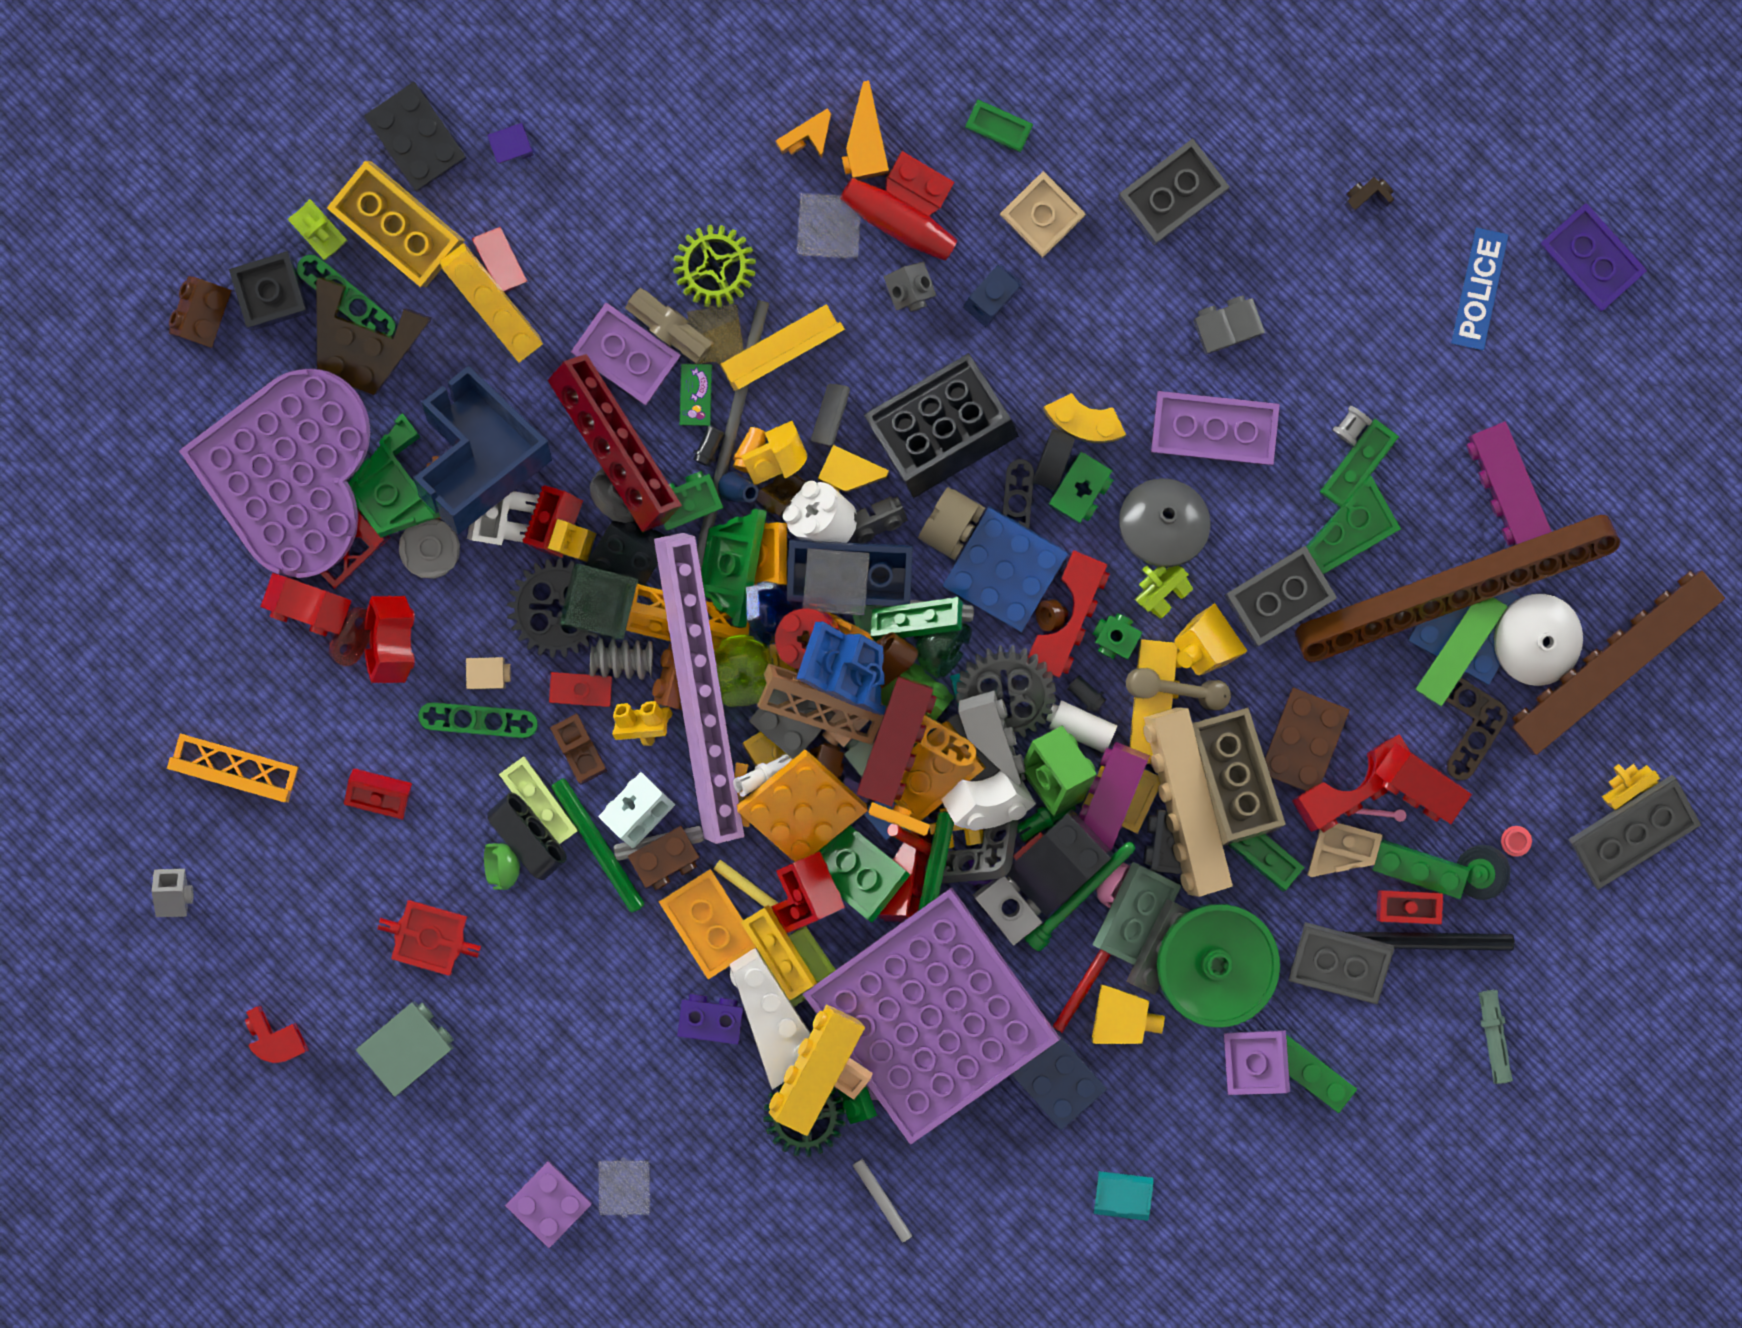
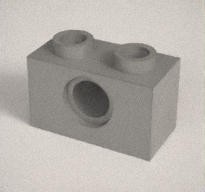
(1014, 925)

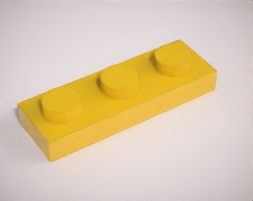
(779, 952)

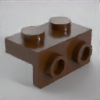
(199, 311)
(665, 858)

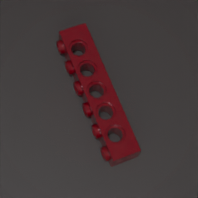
(614, 442)

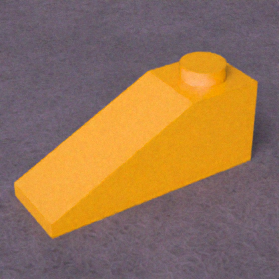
(865, 145)

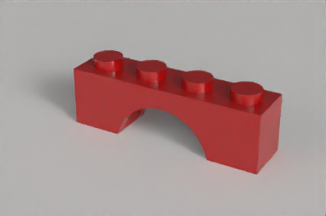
(1082, 578)
(1324, 804)

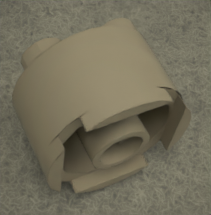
(951, 523)

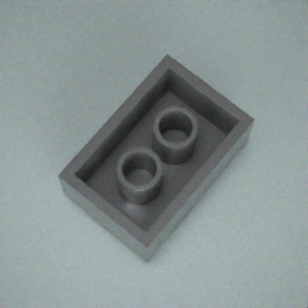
(1173, 192)
(1280, 596)

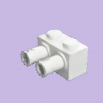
(494, 526)

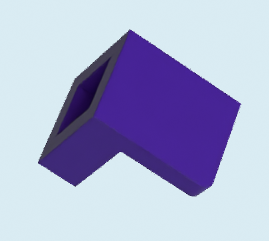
(510, 143)

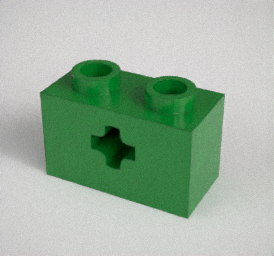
(1065, 498)

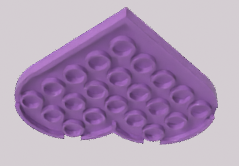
(284, 470)

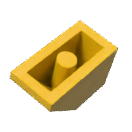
(849, 472)

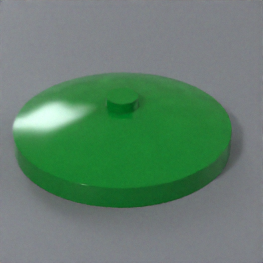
(1218, 965)

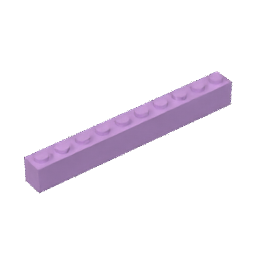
(699, 687)

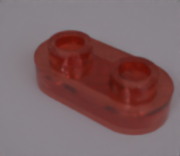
(353, 636)

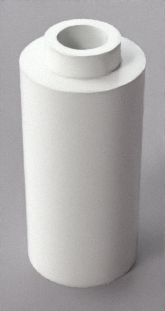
(1082, 725)

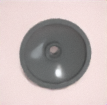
(1159, 539)

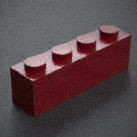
(895, 741)

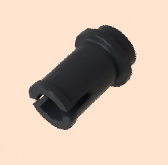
(708, 447)
(1087, 694)

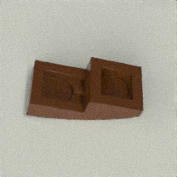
(578, 749)

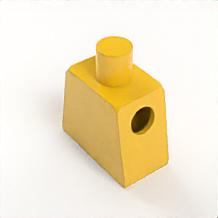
(1208, 642)
(1123, 1018)

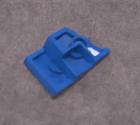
(844, 667)

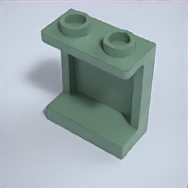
(405, 1047)

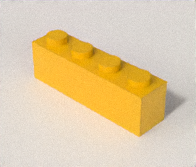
(491, 302)
(1163, 660)
(816, 1069)

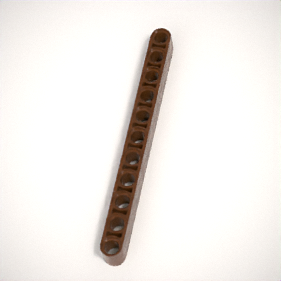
(1457, 588)

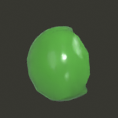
(501, 866)

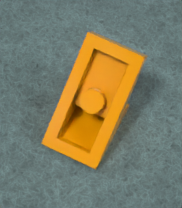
(813, 129)

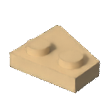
(1343, 849)

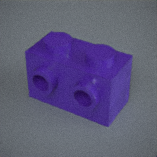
(710, 1020)

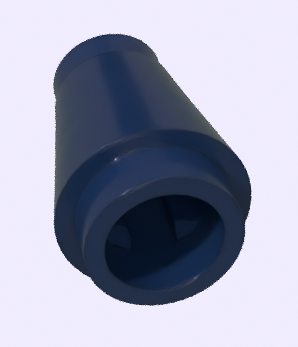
(736, 488)

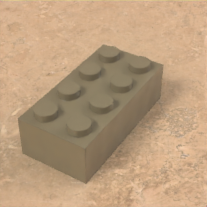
(1237, 777)

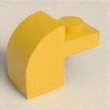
(781, 455)

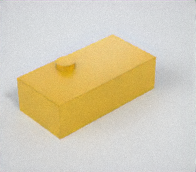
(395, 223)

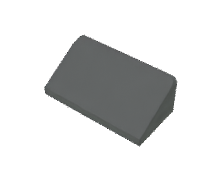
(830, 414)

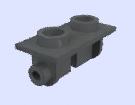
(888, 516)

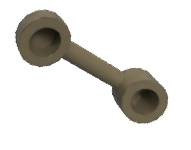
(1147, 683)

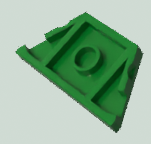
(732, 563)

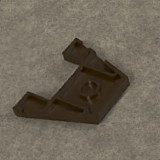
(357, 352)

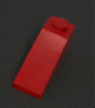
(907, 898)

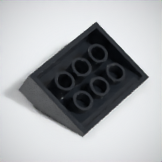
(941, 425)

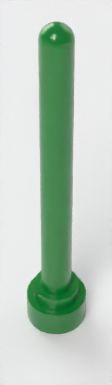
(1040, 936)

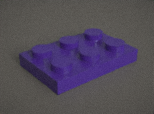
(1593, 257)

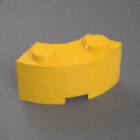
(1084, 423)

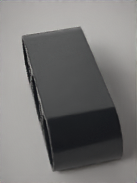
(526, 836)

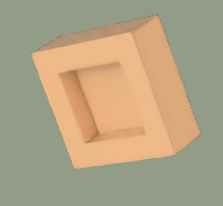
(853, 1078)

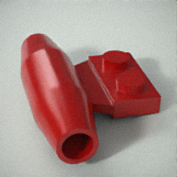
(906, 205)

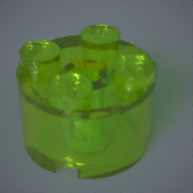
(741, 669)

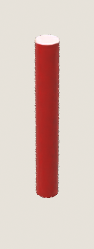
(909, 839)
(1081, 990)

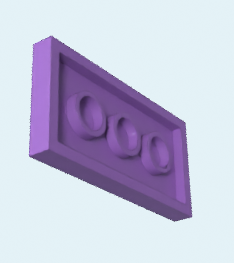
(1215, 428)

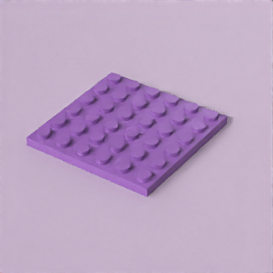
(936, 1015)

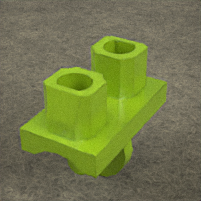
(317, 230)
(1159, 585)

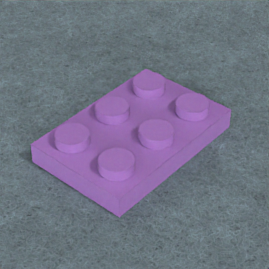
(626, 353)

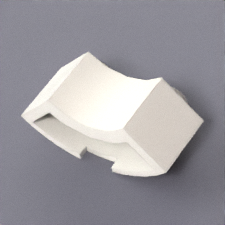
(987, 802)

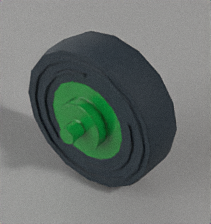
(1488, 871)

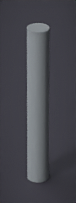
(882, 1200)

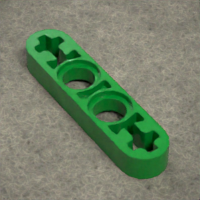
(351, 294)
(478, 720)

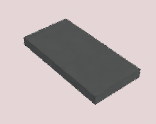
(1634, 832)

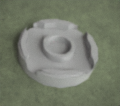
(429, 549)

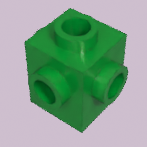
(1128, 634)

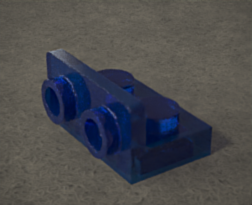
(763, 606)

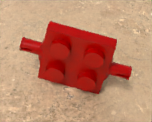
(429, 937)

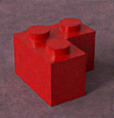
(809, 893)

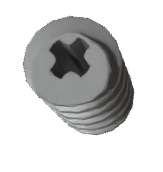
(621, 659)

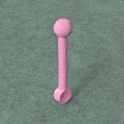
(1398, 815)

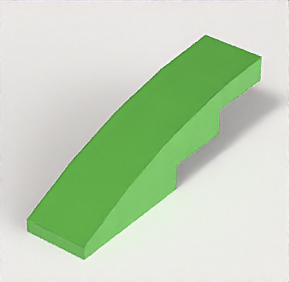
(1460, 650)

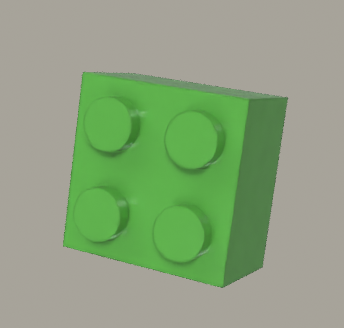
(1058, 770)

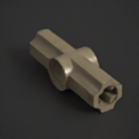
(669, 325)

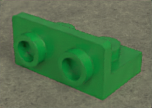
(697, 500)

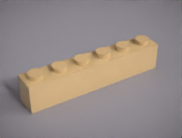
(1187, 802)

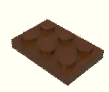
(1304, 739)

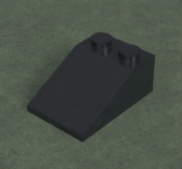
(1059, 862)

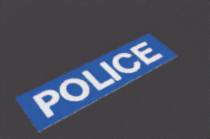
(1479, 288)

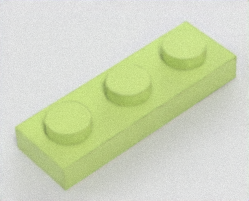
(527, 784)

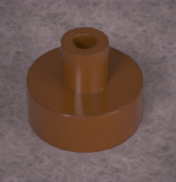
(1050, 615)

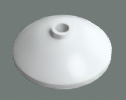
(1521, 636)

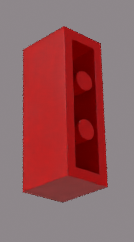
(1422, 784)

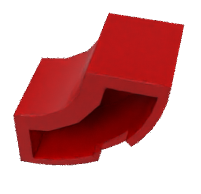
(306, 604)
(390, 635)

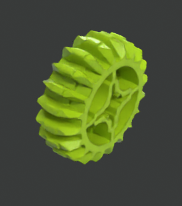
(727, 260)

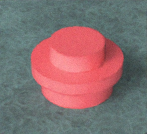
(1516, 841)

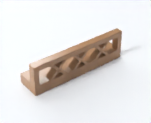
(786, 681)

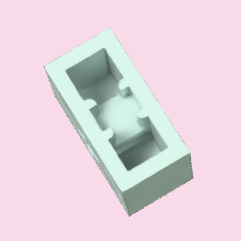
(636, 810)

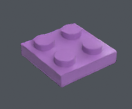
(1256, 1062)
(548, 1204)

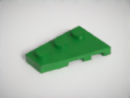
(1353, 528)

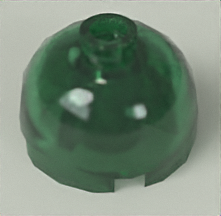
(941, 651)

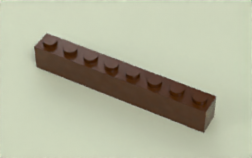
(1616, 662)

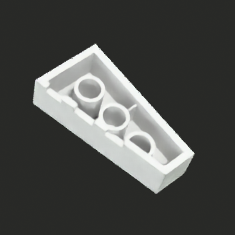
(771, 1016)

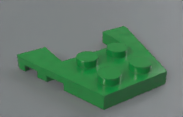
(384, 487)

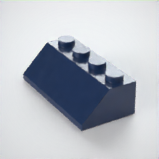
(887, 570)

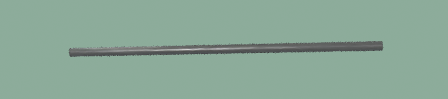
(731, 430)

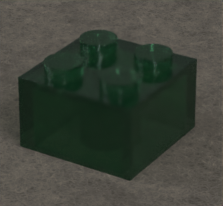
(598, 602)

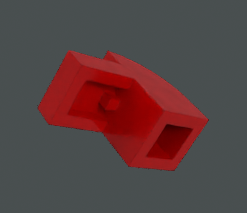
(274, 1046)

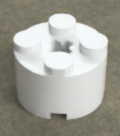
(820, 514)

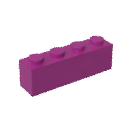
(1509, 484)
(1113, 791)

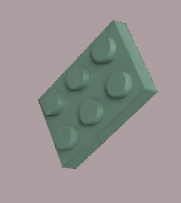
(1134, 912)

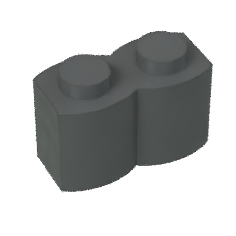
(1228, 325)

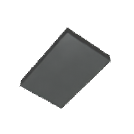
(1341, 963)

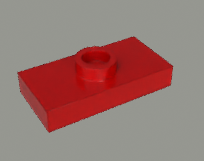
(580, 689)

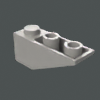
(987, 730)

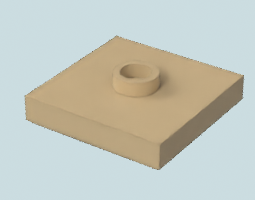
(1042, 214)

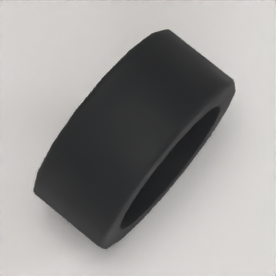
(1053, 459)

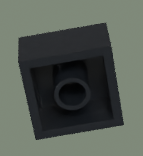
(269, 291)

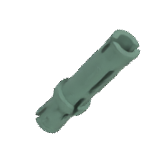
(1494, 1031)

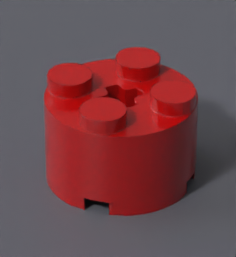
(790, 631)

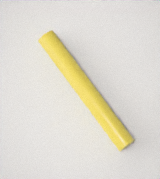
(744, 884)

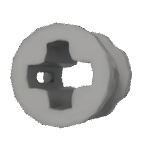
(1352, 425)

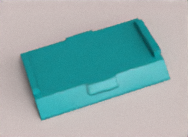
(1123, 1195)

